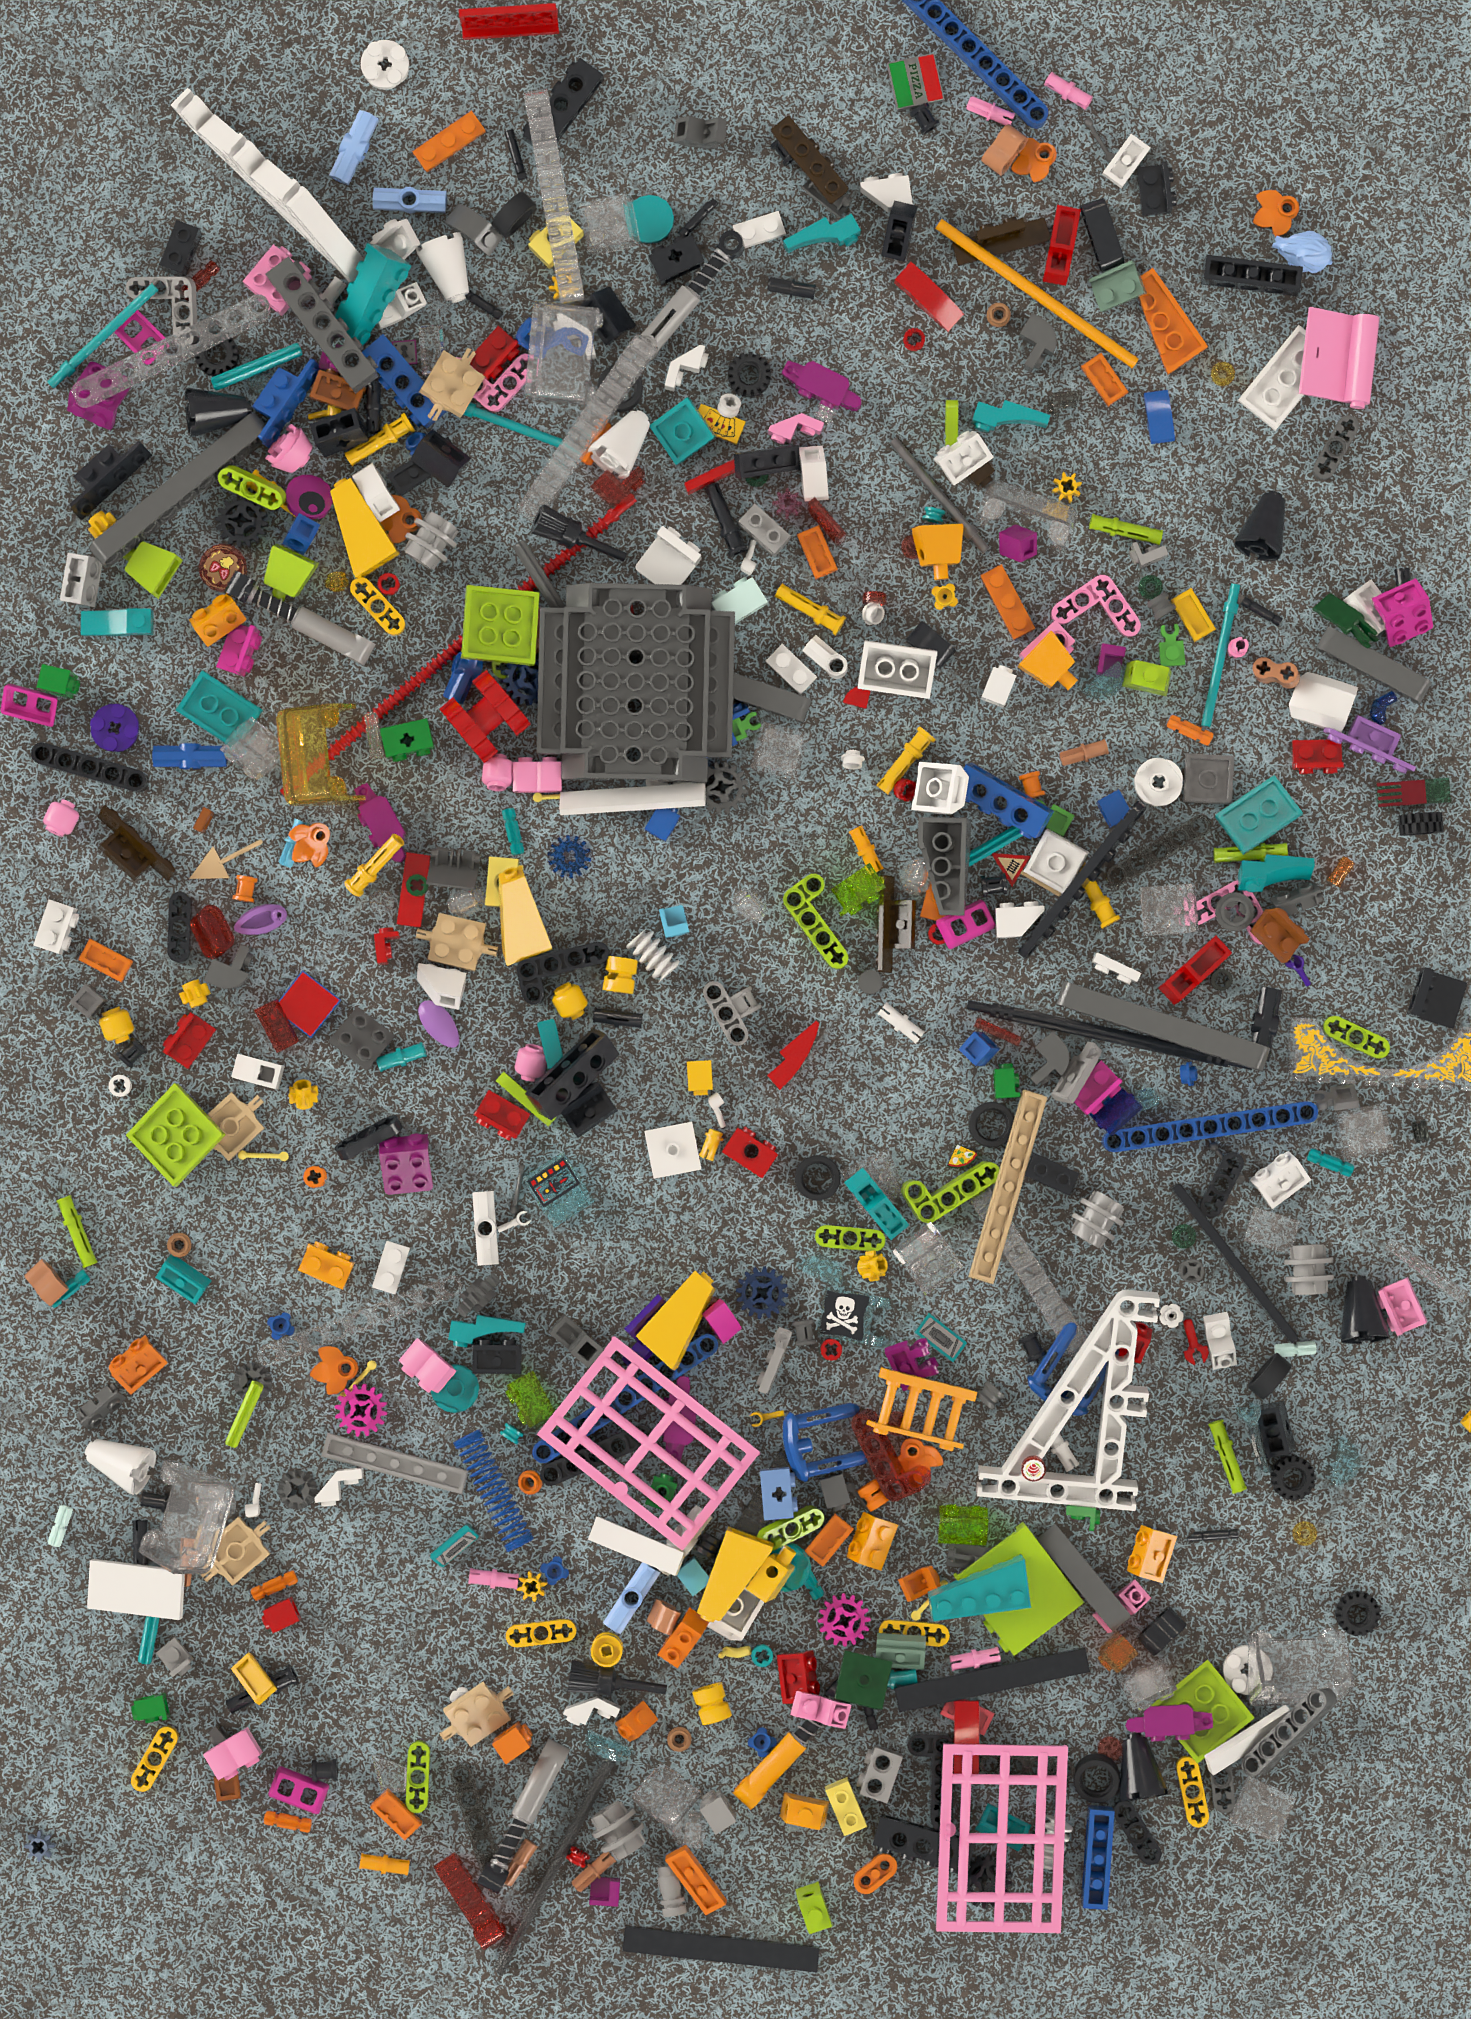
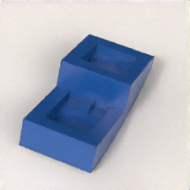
(1159, 417)

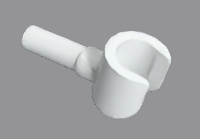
(747, 565)
(716, 1101)
(514, 1222)
(253, 1510)

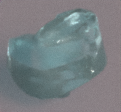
(1147, 1098)

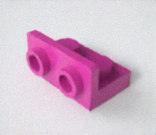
(1098, 1086)

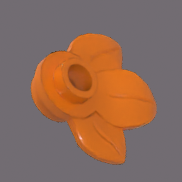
(1031, 162)
(1272, 212)
(397, 524)
(307, 845)
(330, 1369)
(925, 1456)

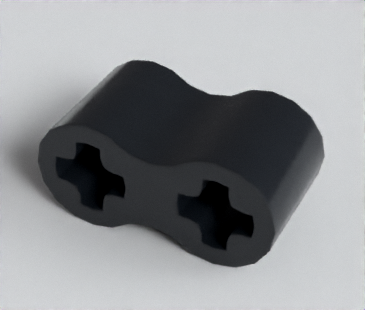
(926, 638)
(1161, 1631)

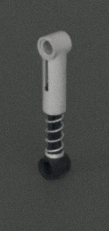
(688, 296)
(302, 619)
(524, 1812)

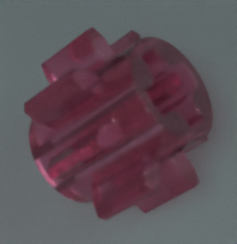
(782, 497)

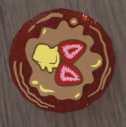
(219, 565)

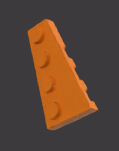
(1169, 325)

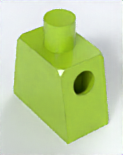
(152, 567)
(288, 571)
(1147, 677)
(813, 1908)

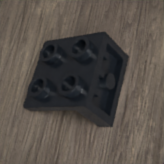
(1436, 998)

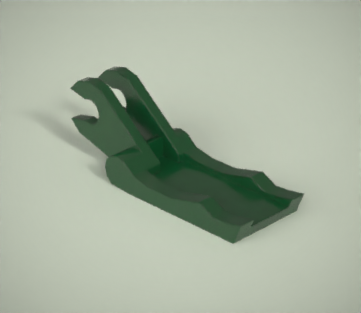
(1346, 619)

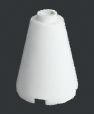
(446, 265)
(621, 444)
(122, 1463)

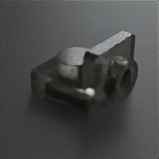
(1067, 399)

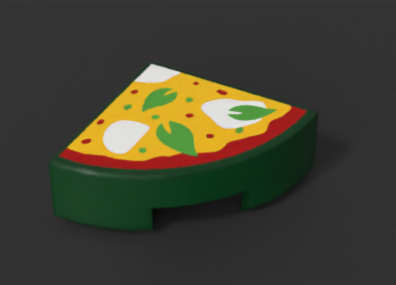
(961, 1157)

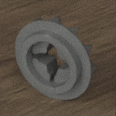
(1245, 908)
(253, 1370)
(308, 1492)

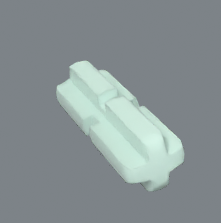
(1299, 1348)
(58, 1530)

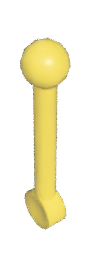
(538, 797)
(283, 1156)
(371, 1365)
(915, 1615)

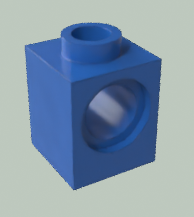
(301, 534)
(1113, 808)
(662, 823)
(979, 1048)

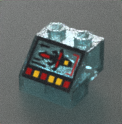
(558, 1189)

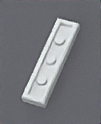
(636, 1546)
(1243, 1742)

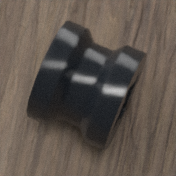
(709, 1546)

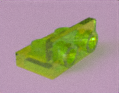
(857, 889)
(530, 1399)
(963, 1525)

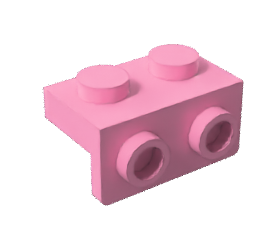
(1401, 1306)

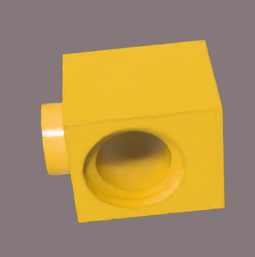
(699, 1077)

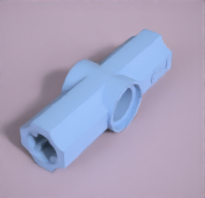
(353, 147)
(393, 199)
(622, 1610)

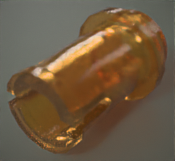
(1341, 870)

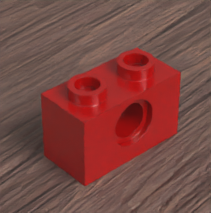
(757, 1165)

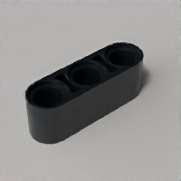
(1102, 232)

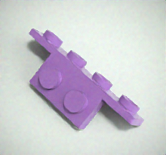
(1373, 739)

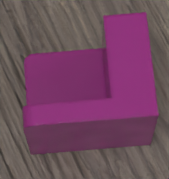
(1018, 543)
(1108, 656)
(605, 1891)

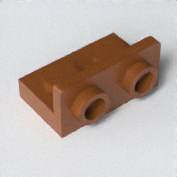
(335, 391)
(1279, 933)

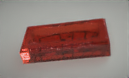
(276, 1025)
(997, 1032)

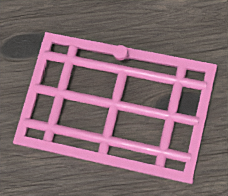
(648, 1443)
(1002, 1838)

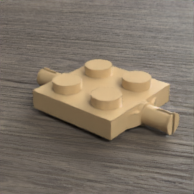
(451, 384)
(456, 942)
(237, 1122)
(239, 1551)
(477, 1714)

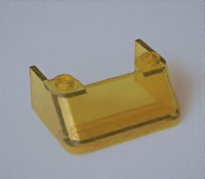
(306, 756)

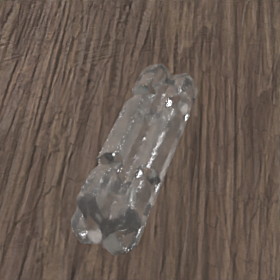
(373, 735)

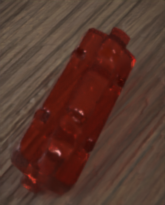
(203, 276)

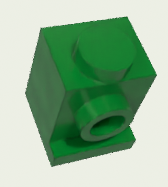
(1005, 1081)
(666, 1481)
(150, 1708)

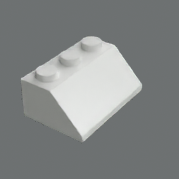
(897, 669)

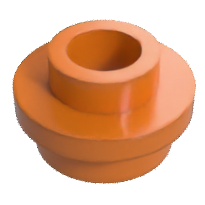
(523, 1482)

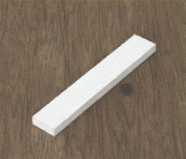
(632, 798)

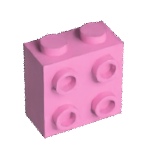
(259, 283)

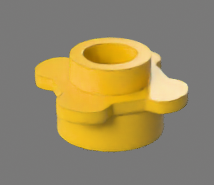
(948, 590)

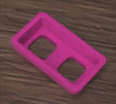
(147, 331)
(29, 711)
(973, 930)
(301, 1781)

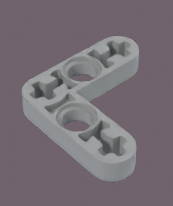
(172, 292)

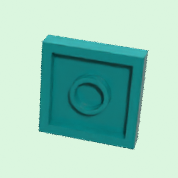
(682, 431)

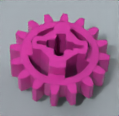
(353, 1401)
(855, 1614)

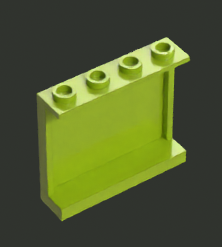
(1049, 1591)

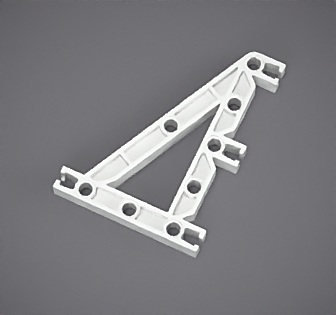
(274, 186)
(1111, 1332)

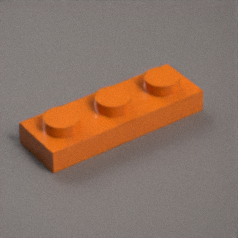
(449, 141)
(1007, 602)
(695, 1879)

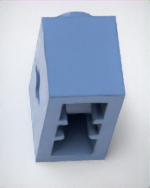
(772, 1507)

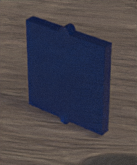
(1116, 1112)

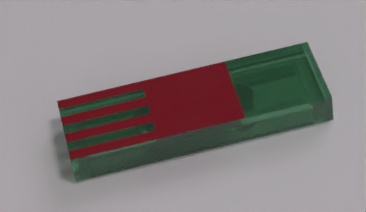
(1413, 792)

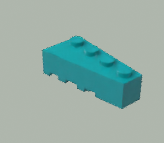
(372, 290)
(983, 1592)

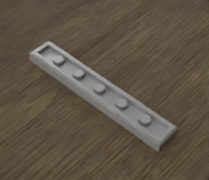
(395, 1463)

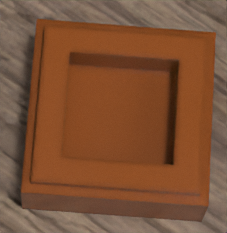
(203, 820)
(227, 1789)

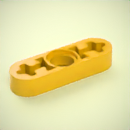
(361, 597)
(932, 1628)
(559, 1636)
(152, 1777)
(1201, 1796)

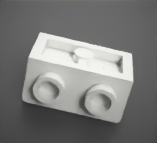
(397, 237)
(963, 456)
(1362, 602)
(56, 927)
(1280, 1179)

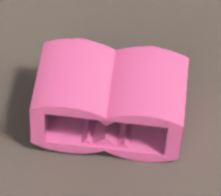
(537, 776)
(427, 1366)
(232, 1754)

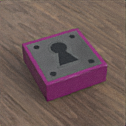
(408, 350)

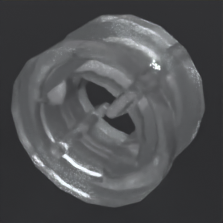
(825, 414)

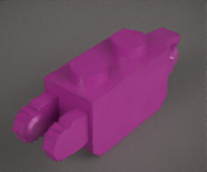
(822, 384)
(380, 818)
(675, 1435)
(1170, 1721)

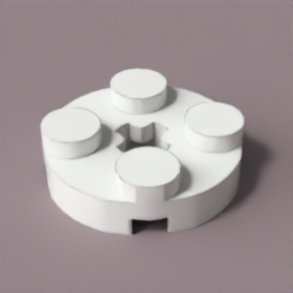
(376, 53)
(1154, 795)
(1232, 1669)

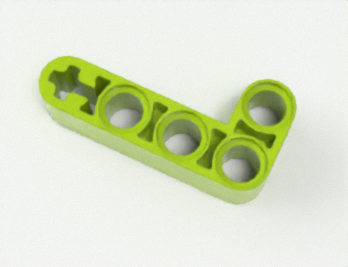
(819, 925)
(954, 1187)

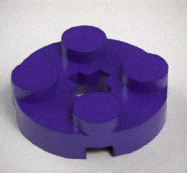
(128, 731)

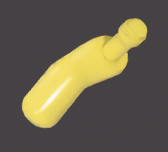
(735, 1652)

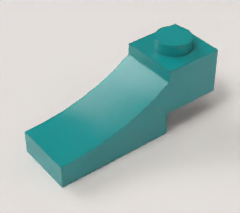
(841, 232)
(988, 417)
(117, 622)
(1276, 868)
(876, 1203)
(464, 1332)

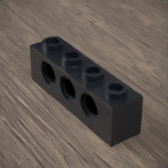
(576, 72)
(1251, 275)
(572, 1074)
(914, 1832)

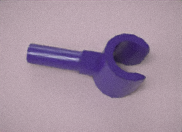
(1298, 966)

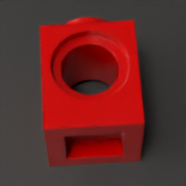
(281, 1615)

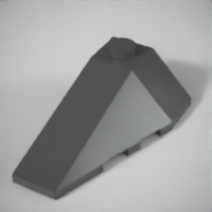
(946, 855)

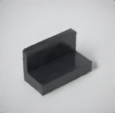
(615, 317)
(440, 458)

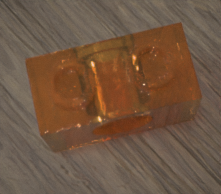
(1116, 1652)

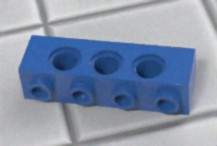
(380, 351)
(1037, 812)
(1097, 1857)

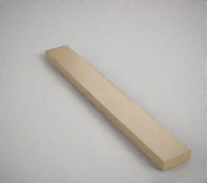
(1007, 1187)

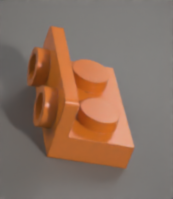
(137, 1364)

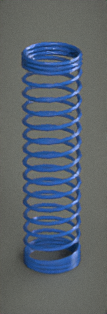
(472, 1438)

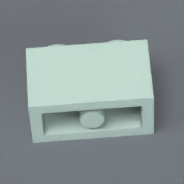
(743, 599)

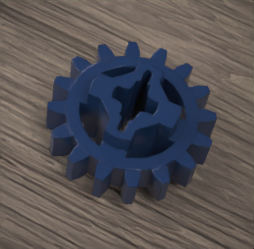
(530, 687)
(775, 1282)

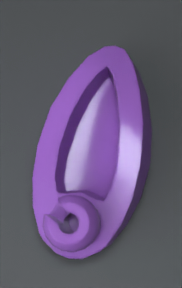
(261, 919)
(438, 1023)

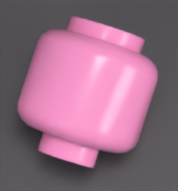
(498, 773)
(61, 818)
(531, 1062)

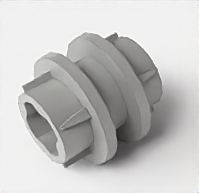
(430, 540)
(1097, 1219)
(1309, 1269)
(618, 1830)

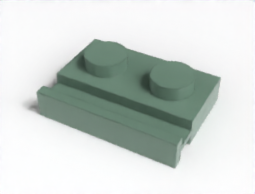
(1117, 286)
(902, 1650)

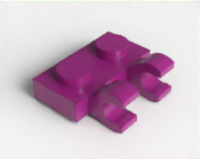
(903, 1359)

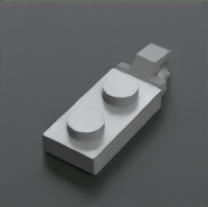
(1076, 1074)
(774, 1358)

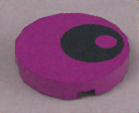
(309, 497)

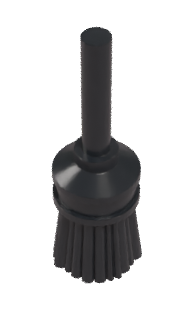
(568, 532)
(604, 1680)

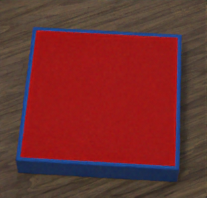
(308, 1004)

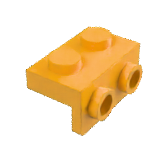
(217, 619)
(871, 1541)

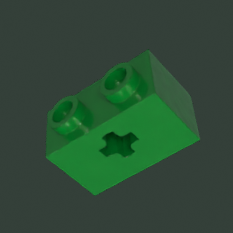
(58, 681)
(417, 730)

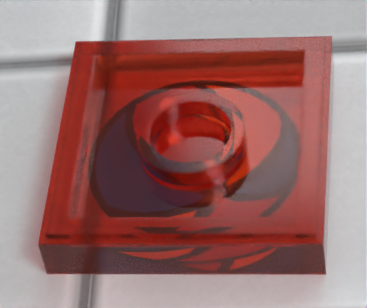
(826, 522)

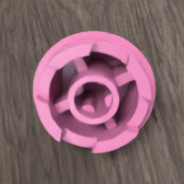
(290, 450)

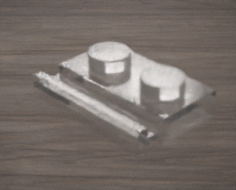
(1271, 1230)

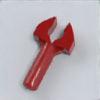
(1193, 1343)

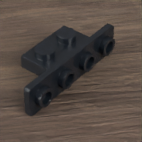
(105, 475)

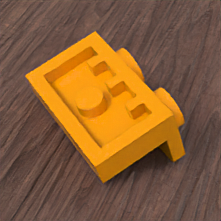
(326, 1265)
(1151, 1553)

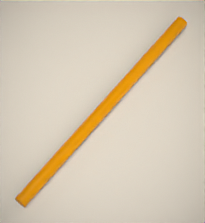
(1036, 293)

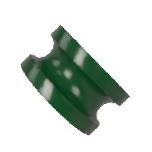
(417, 893)

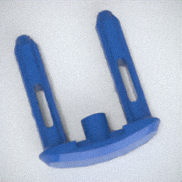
(1040, 1376)
(796, 1447)

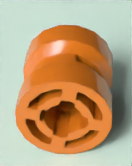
(873, 1501)

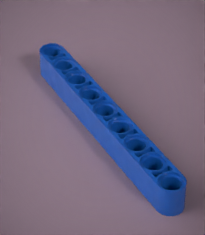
(980, 53)
(1220, 1121)
(699, 1356)

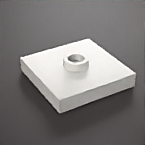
(1056, 861)
(672, 1150)

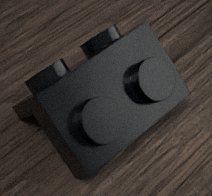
(588, 1109)
(496, 1358)

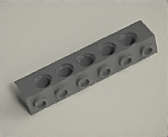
(281, 277)

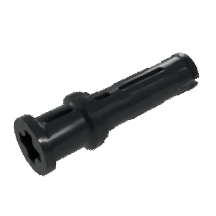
(729, 530)
(281, 1680)

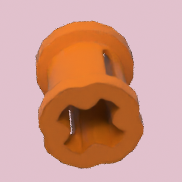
(1032, 784)
(245, 888)
(308, 1172)

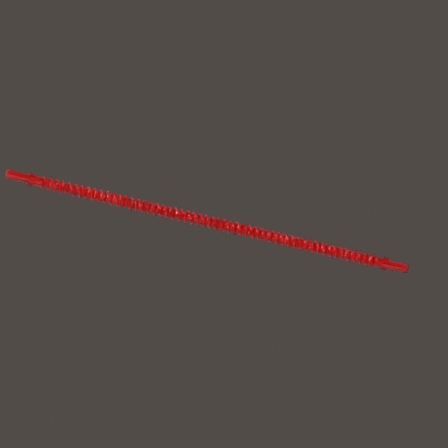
(611, 516)

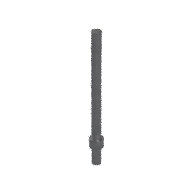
(969, 531)

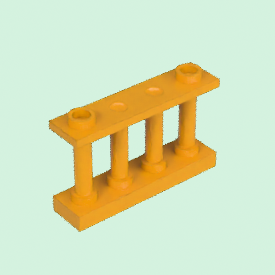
(937, 1391)

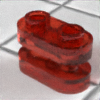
(212, 931)

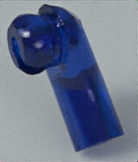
(1379, 707)

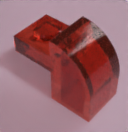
(614, 492)

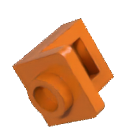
(919, 1582)
(636, 1722)

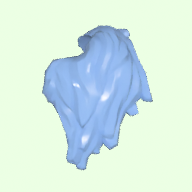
(1305, 250)

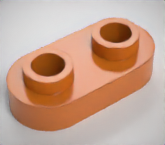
(875, 1873)

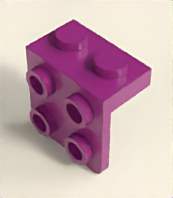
(102, 413)
(406, 1164)

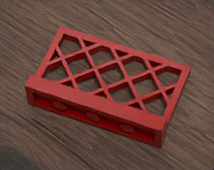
(509, 21)

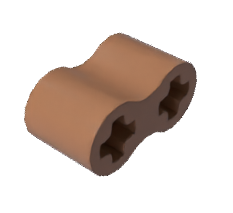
(1004, 149)
(1276, 672)
(46, 1282)
(663, 1616)

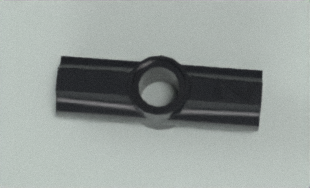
(1266, 1017)

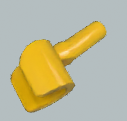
(324, 413)
(766, 1416)

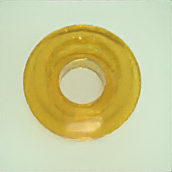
(1228, 368)
(336, 581)
(1296, 1533)

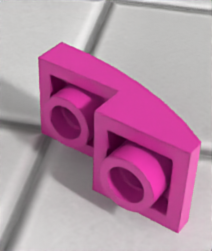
(722, 1321)

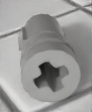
(670, 1889)

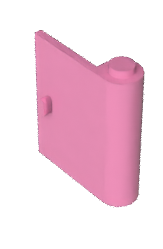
(1339, 356)

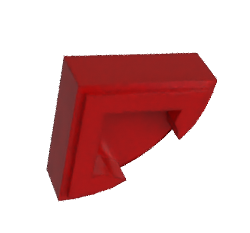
(857, 697)

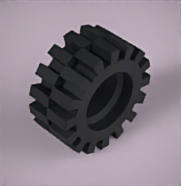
(743, 361)
(229, 362)
(1420, 823)
(1303, 1488)
(1371, 1619)

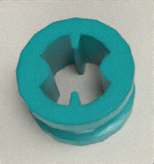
(933, 515)
(511, 1433)
(759, 1648)

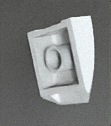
(1322, 701)
(940, 788)
(738, 1617)

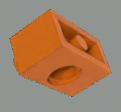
(683, 1638)
(513, 1741)

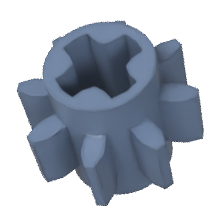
(44, 1850)

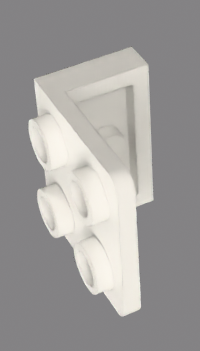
(668, 558)

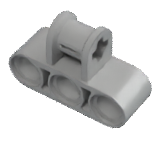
(737, 1005)

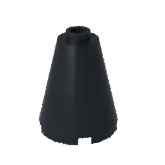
(213, 410)
(1264, 528)
(1362, 1314)
(1139, 1770)

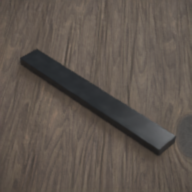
(1234, 1263)
(991, 1679)
(721, 1949)

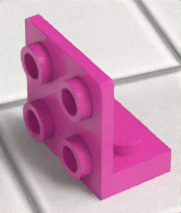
(1404, 612)
(238, 650)

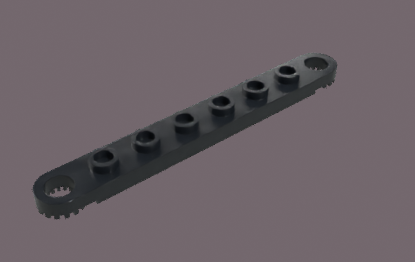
(1089, 873)

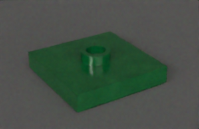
(863, 1680)

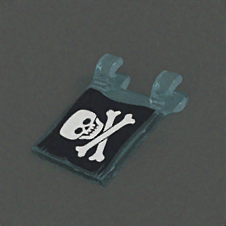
(850, 1316)
(1251, 1420)

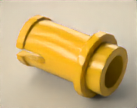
(711, 1144)

